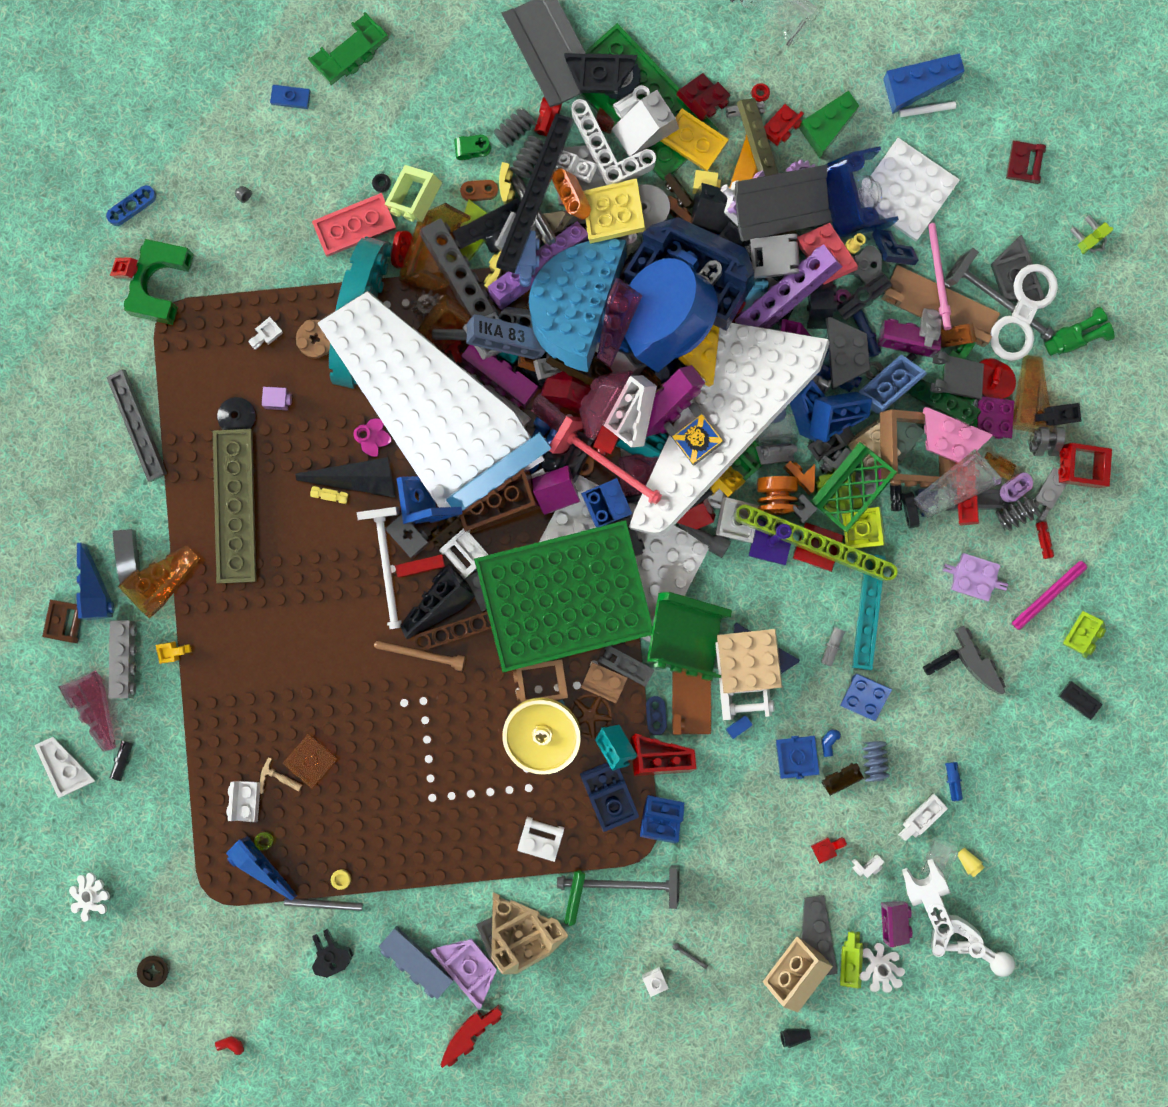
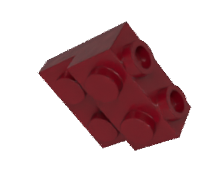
(704, 97)

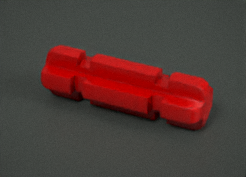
(1045, 540)

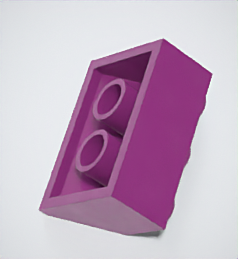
(906, 338)

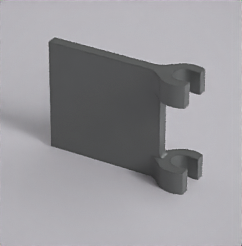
(960, 376)

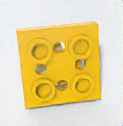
(728, 482)

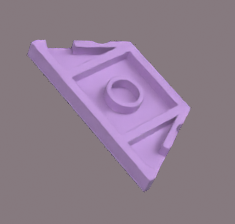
(467, 967)

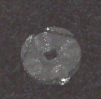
(872, 188)

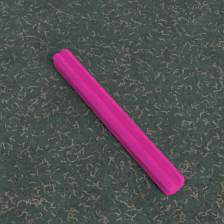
(1049, 595)

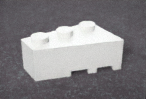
(632, 411)

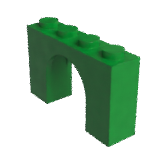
(155, 256)

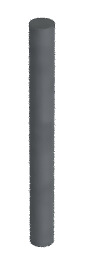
(323, 904)

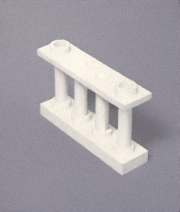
(730, 709)

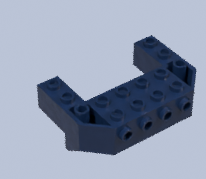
(737, 268)

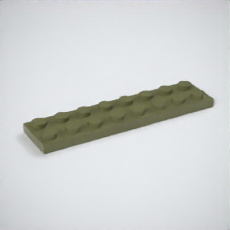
(234, 506)

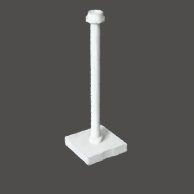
(379, 517)

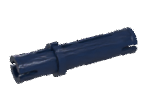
(863, 325)

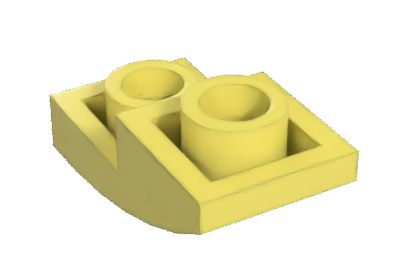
(506, 189)
(496, 271)

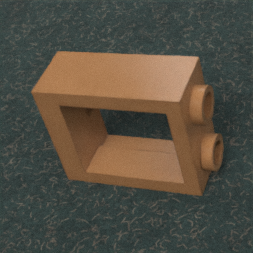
(518, 677)

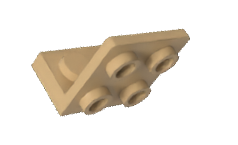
(871, 438)

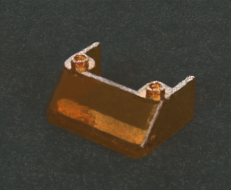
(419, 266)

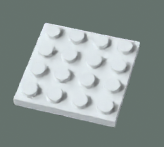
(911, 188)

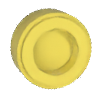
(340, 879)

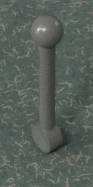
(676, 946)

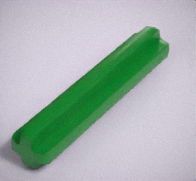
(574, 898)

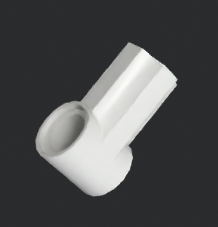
(627, 103)

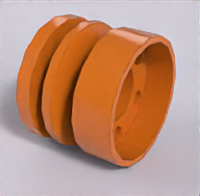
(777, 494)

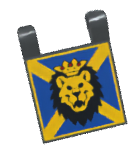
(697, 437)

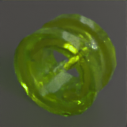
(262, 846)

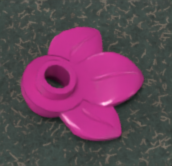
(375, 437)

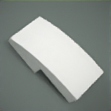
(581, 168)

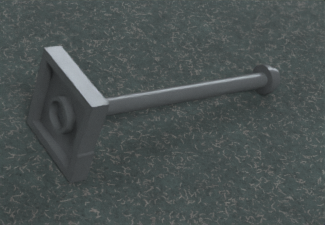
(961, 270)
(670, 885)

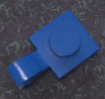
(687, 257)

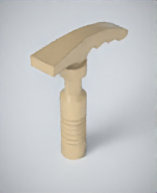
(282, 778)

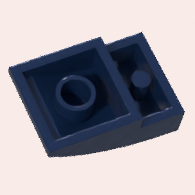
(609, 796)

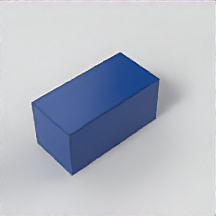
(739, 727)

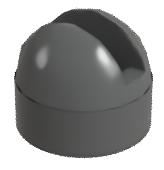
(243, 194)

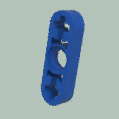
(123, 204)

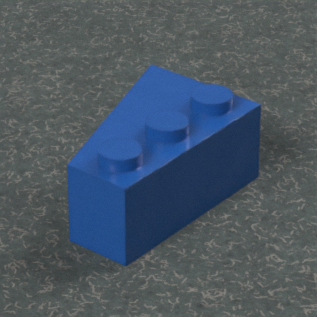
(802, 408)

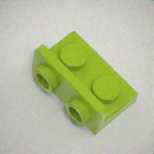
(1085, 634)

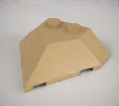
(521, 936)

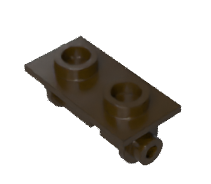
(441, 534)
(843, 779)

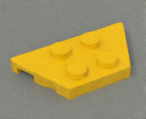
(704, 356)

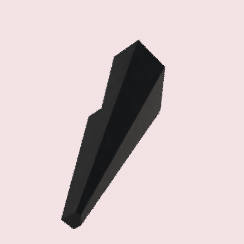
(365, 476)

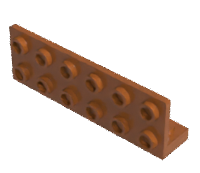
(690, 704)

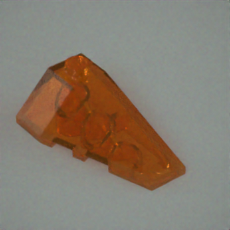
(444, 315)
(1030, 395)
(157, 583)

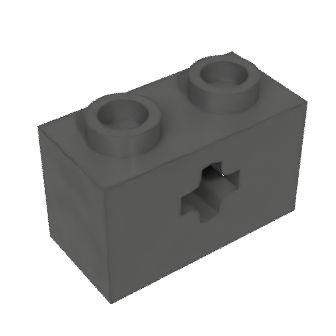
(411, 547)

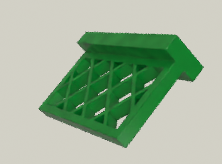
(843, 474)

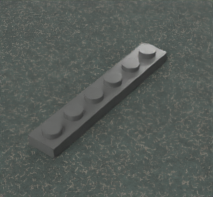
(136, 425)

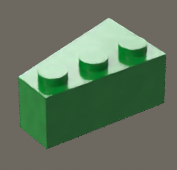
(828, 122)

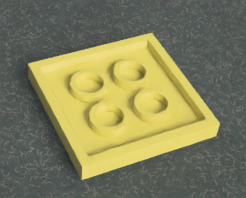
(614, 211)

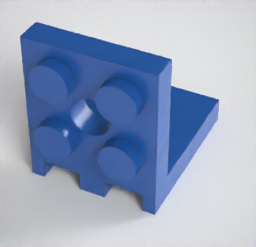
(425, 508)

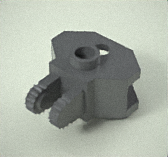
(868, 256)

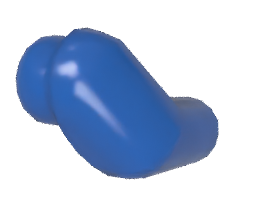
(828, 740)

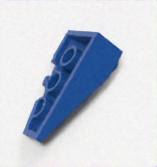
(93, 599)
(253, 862)

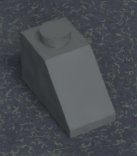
(836, 442)

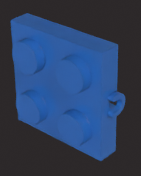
(797, 757)

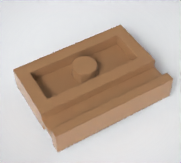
(604, 682)

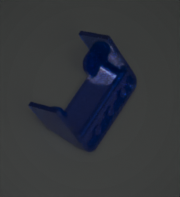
(843, 197)

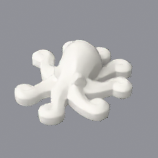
(89, 896)
(882, 969)

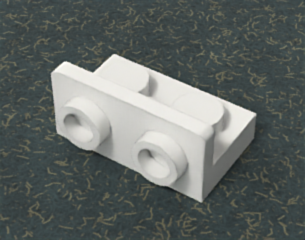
(243, 801)

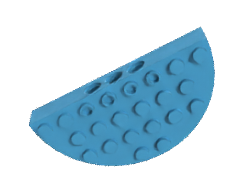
(571, 299)

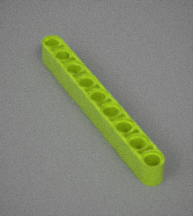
(825, 543)

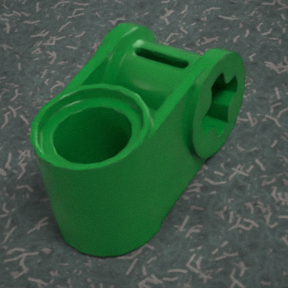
(470, 148)

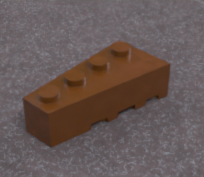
(501, 504)

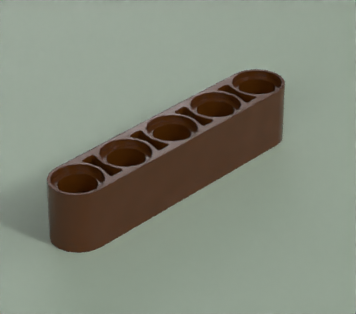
(450, 632)

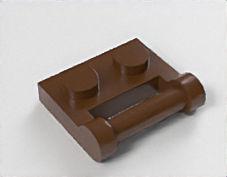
(57, 620)

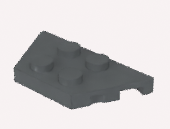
(1008, 266)
(846, 352)

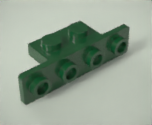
(945, 402)

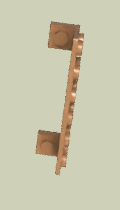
(916, 292)

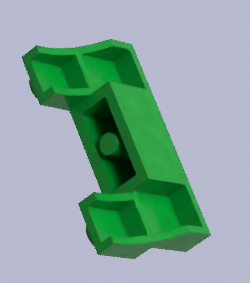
(352, 52)

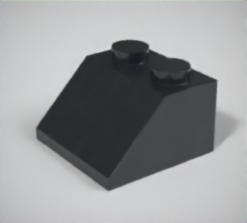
(709, 209)

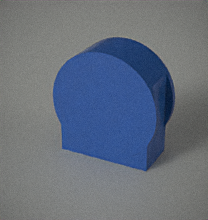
(672, 314)

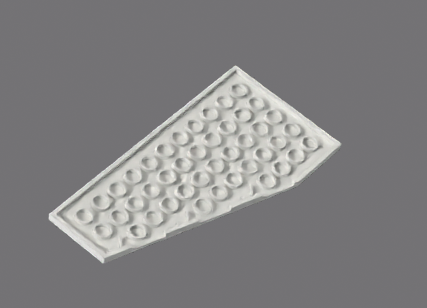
(427, 402)

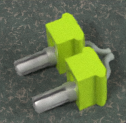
(1091, 240)

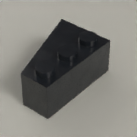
(821, 306)

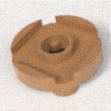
(304, 342)

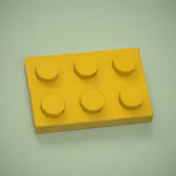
(696, 140)

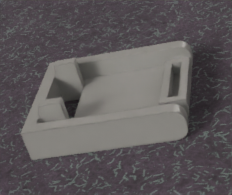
(777, 255)

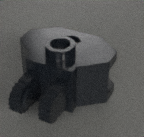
(330, 954)

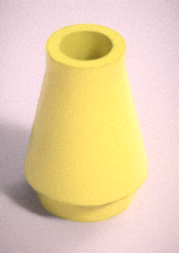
(970, 862)

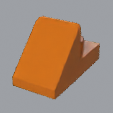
(806, 480)

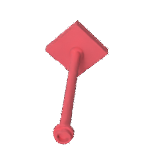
(568, 435)

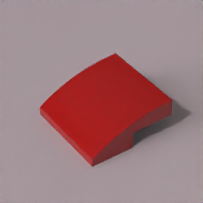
(812, 558)

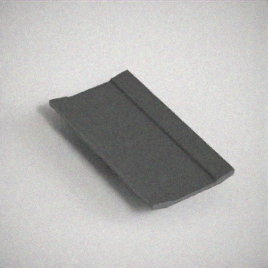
(543, 38)
(782, 202)

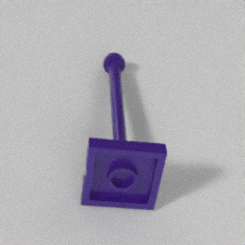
(771, 547)

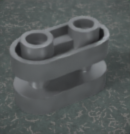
(1045, 440)

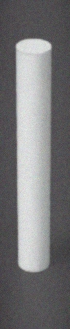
(927, 109)

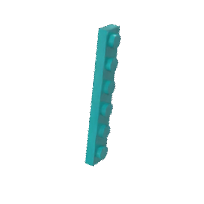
(867, 619)

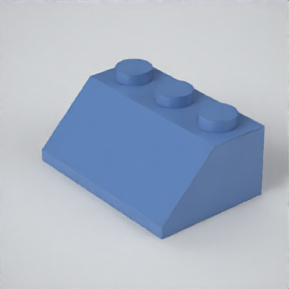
(892, 383)

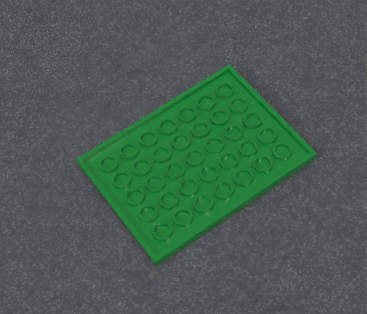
(564, 596)

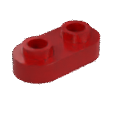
(400, 248)

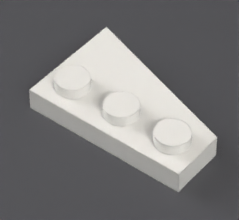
(62, 768)

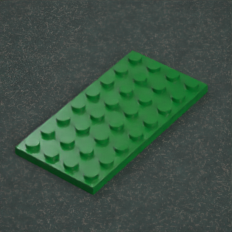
(652, 76)

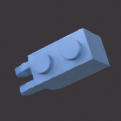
(528, 261)

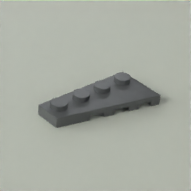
(817, 930)

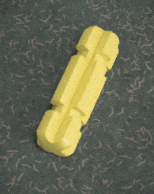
(329, 494)

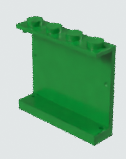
(685, 635)

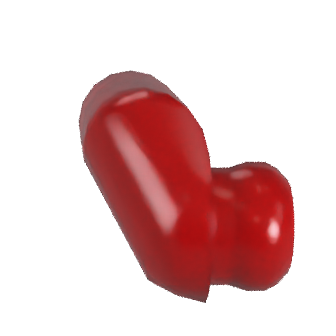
(231, 1043)

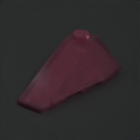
(618, 315)
(90, 700)

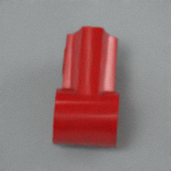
(546, 117)

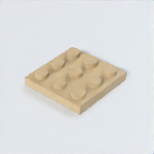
(749, 661)

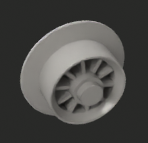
(654, 204)

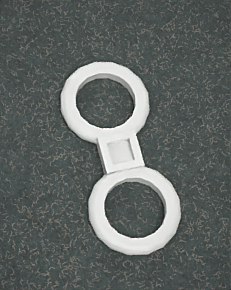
(1024, 312)

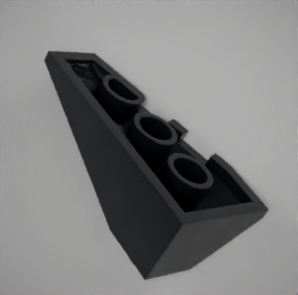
(445, 597)

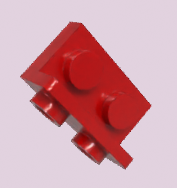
(781, 125)

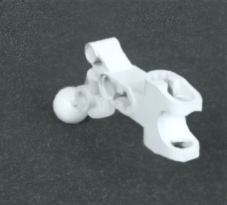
(929, 893)

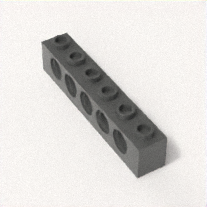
(439, 252)

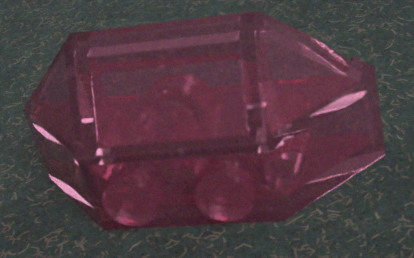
(601, 400)

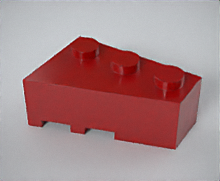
(660, 757)

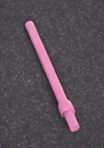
(944, 309)

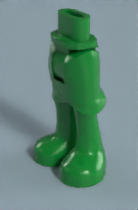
(1071, 338)

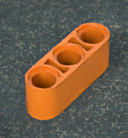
(571, 194)

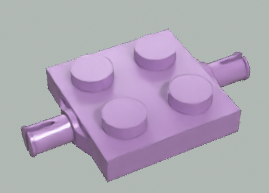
(975, 577)

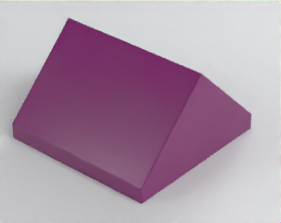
(555, 490)

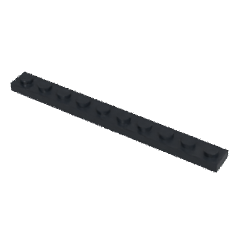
(534, 193)

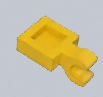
(170, 652)

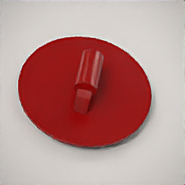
(998, 379)

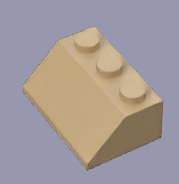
(797, 974)

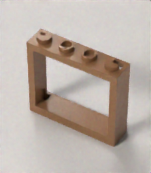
(888, 447)

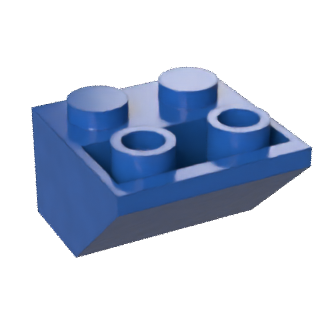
(606, 503)

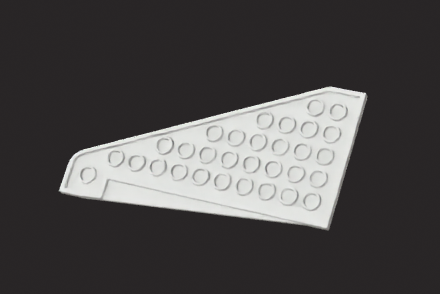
(753, 383)

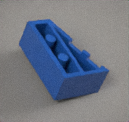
(837, 412)

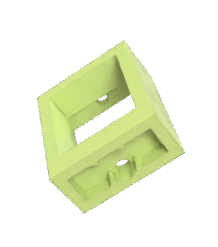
(424, 198)

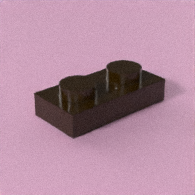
(675, 186)

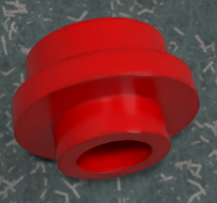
(760, 87)

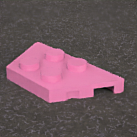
(951, 437)

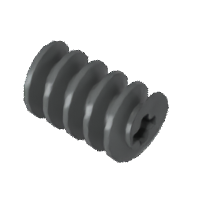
(514, 126)
(527, 157)
(1018, 513)

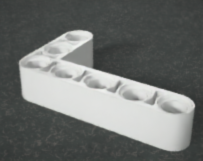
(604, 150)

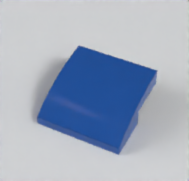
(662, 819)

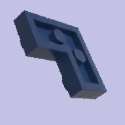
(891, 250)

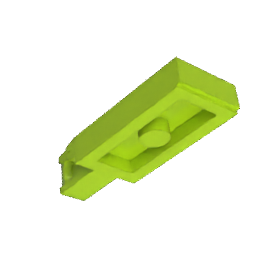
(851, 961)

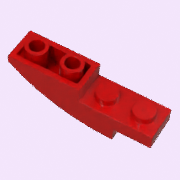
(463, 1039)

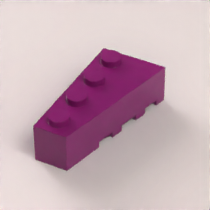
(500, 376)
(674, 398)

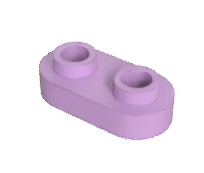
(1016, 489)

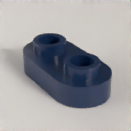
(656, 715)

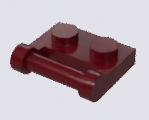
(1019, 162)

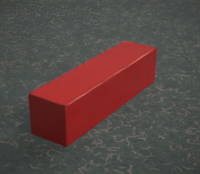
(420, 566)

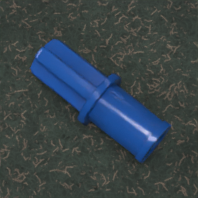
(954, 781)

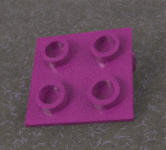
(996, 417)

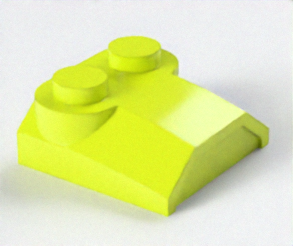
(866, 531)

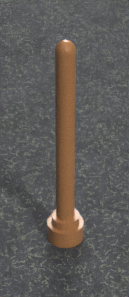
(456, 662)

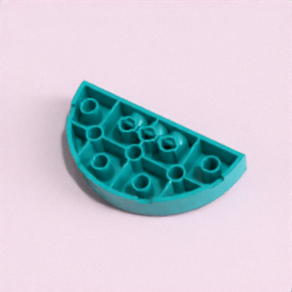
(365, 275)

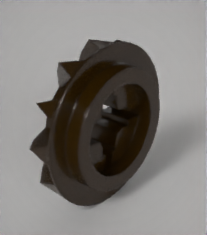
(146, 977)

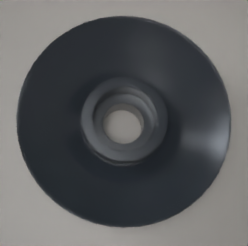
(245, 417)

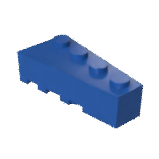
(921, 79)

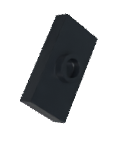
(1080, 700)

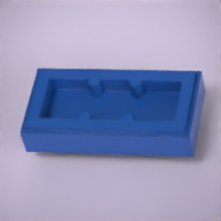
(290, 96)

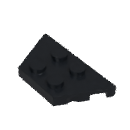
(600, 71)

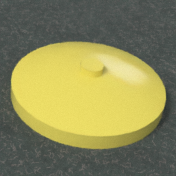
(541, 736)

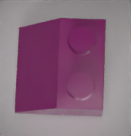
(896, 923)

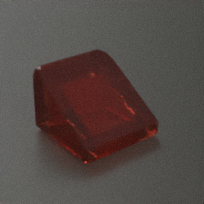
(604, 121)

